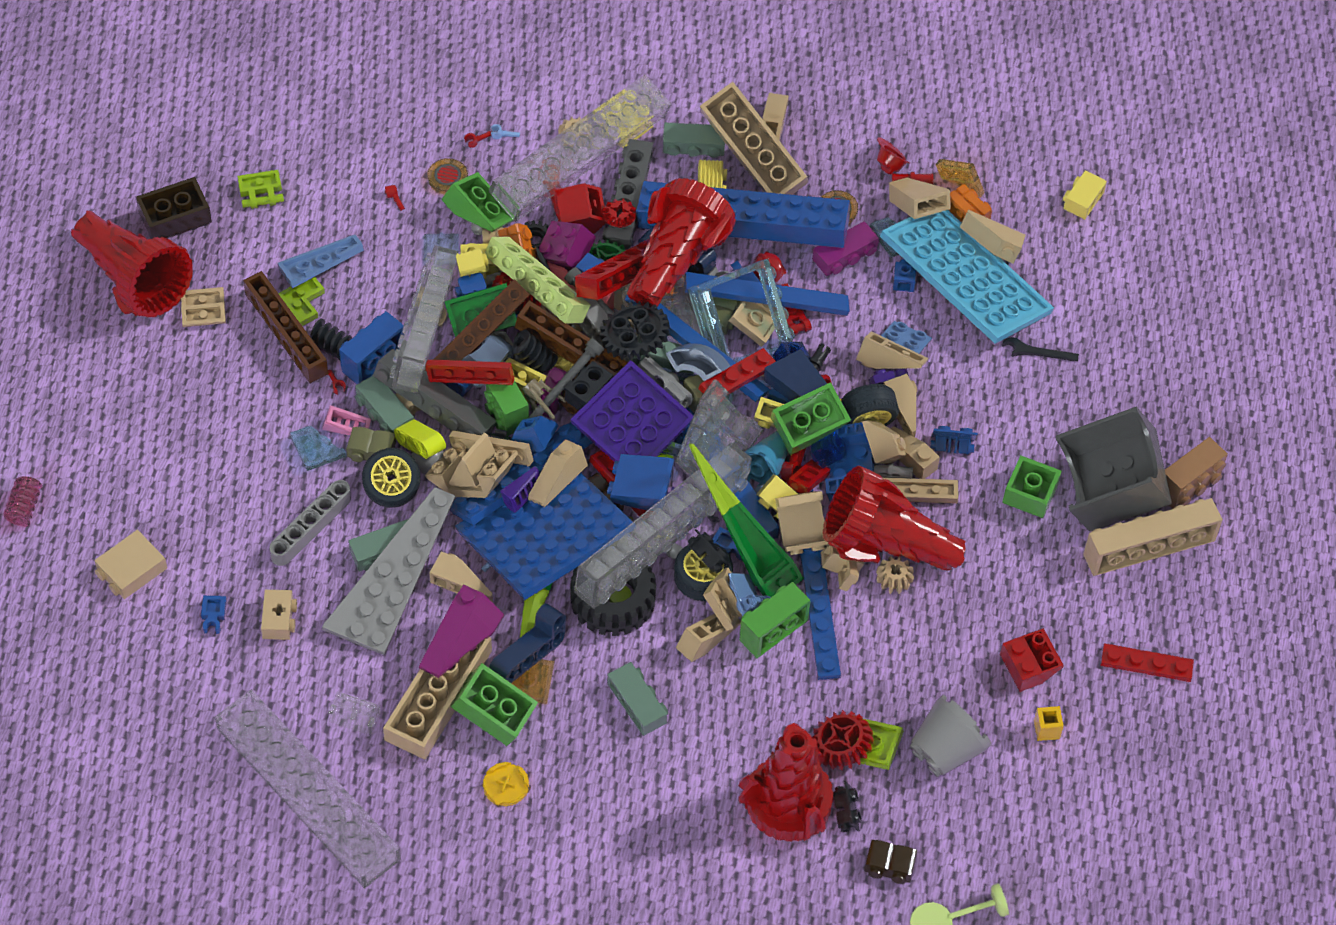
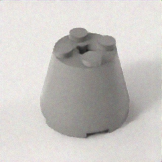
(948, 738)

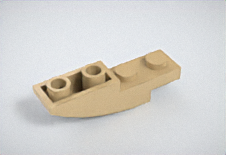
(775, 113)

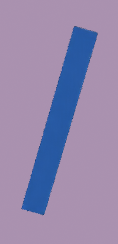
(791, 296)
(686, 335)

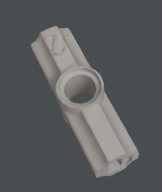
(667, 381)

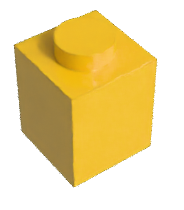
(1048, 723)

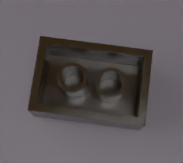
(174, 209)

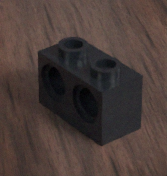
(585, 385)

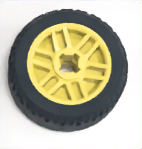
(871, 403)
(384, 464)
(693, 575)

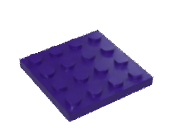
(632, 416)

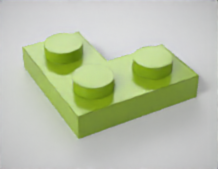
(299, 299)

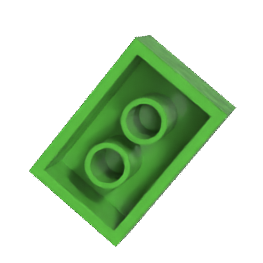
(774, 619)
(494, 704)

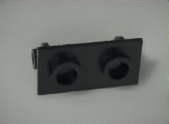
(703, 544)
(846, 799)

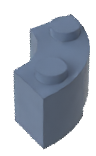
(491, 350)
(699, 359)

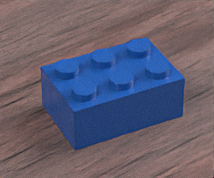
(368, 346)

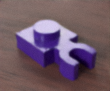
(881, 375)

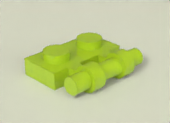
(260, 183)

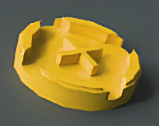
(505, 784)

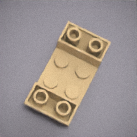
(488, 478)

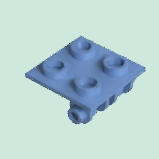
(907, 337)
(745, 592)

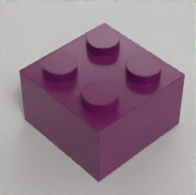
(566, 244)

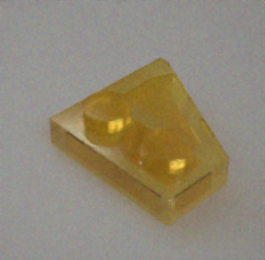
(959, 174)

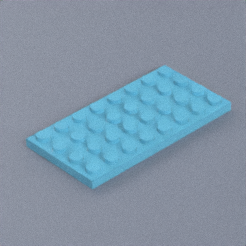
(967, 274)

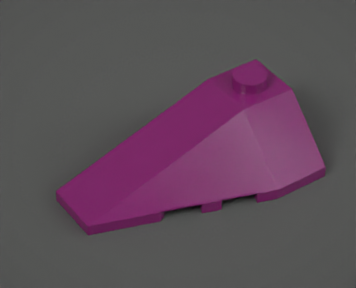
(465, 625)

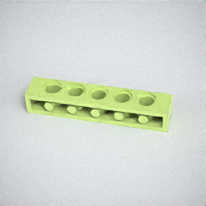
(537, 280)

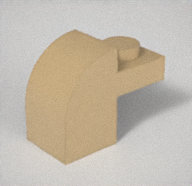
(847, 569)

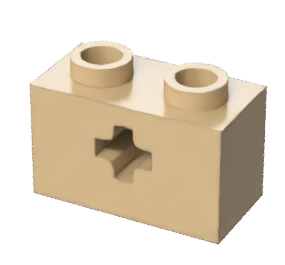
(277, 603)

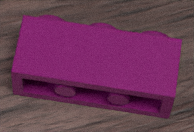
(858, 243)

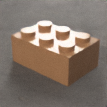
(1195, 471)

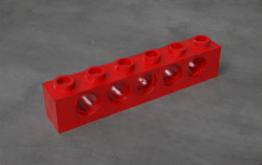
(610, 274)

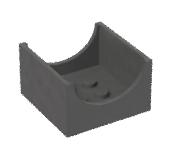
(1115, 469)

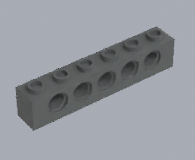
(632, 173)

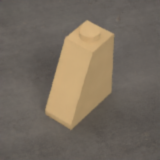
(918, 197)

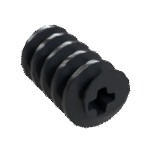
(328, 338)
(533, 352)

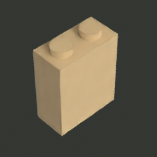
(130, 565)

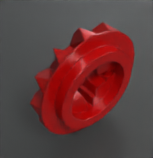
(625, 218)

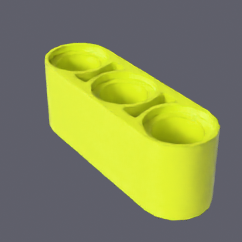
(420, 439)

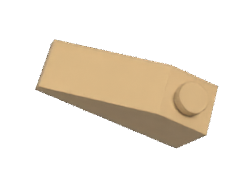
(995, 237)
(885, 354)
(906, 398)
(918, 455)
(560, 469)
(452, 573)
(702, 637)

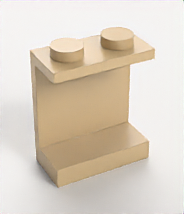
(801, 522)

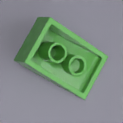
(474, 203)
(809, 418)

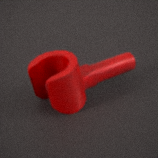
(475, 139)
(391, 191)
(336, 382)

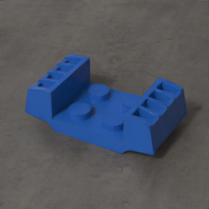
(856, 454)

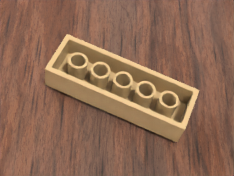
(753, 142)
(1152, 536)
(428, 702)

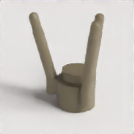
(533, 391)

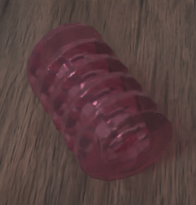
(22, 501)

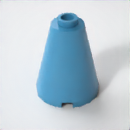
(767, 458)

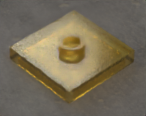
(537, 681)

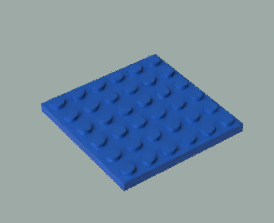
(548, 541)

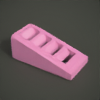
(341, 414)

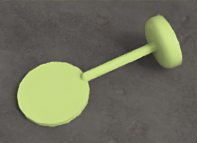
(937, 914)

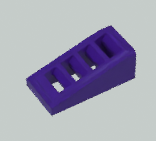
(517, 493)

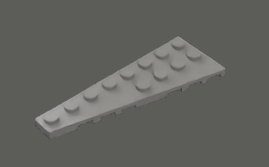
(381, 595)

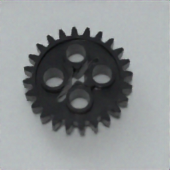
(620, 338)

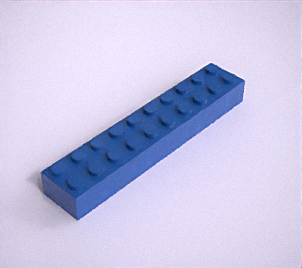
(774, 216)

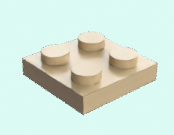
(754, 321)

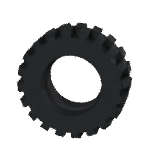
(618, 615)

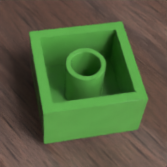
(506, 405)
(1031, 486)

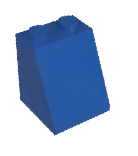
(640, 480)

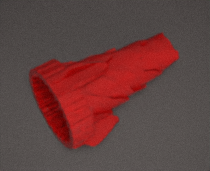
(687, 222)
(146, 272)
(876, 517)
(789, 791)

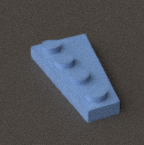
(314, 262)

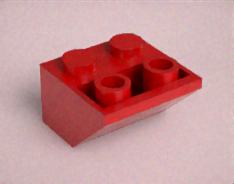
(580, 205)
(1031, 659)

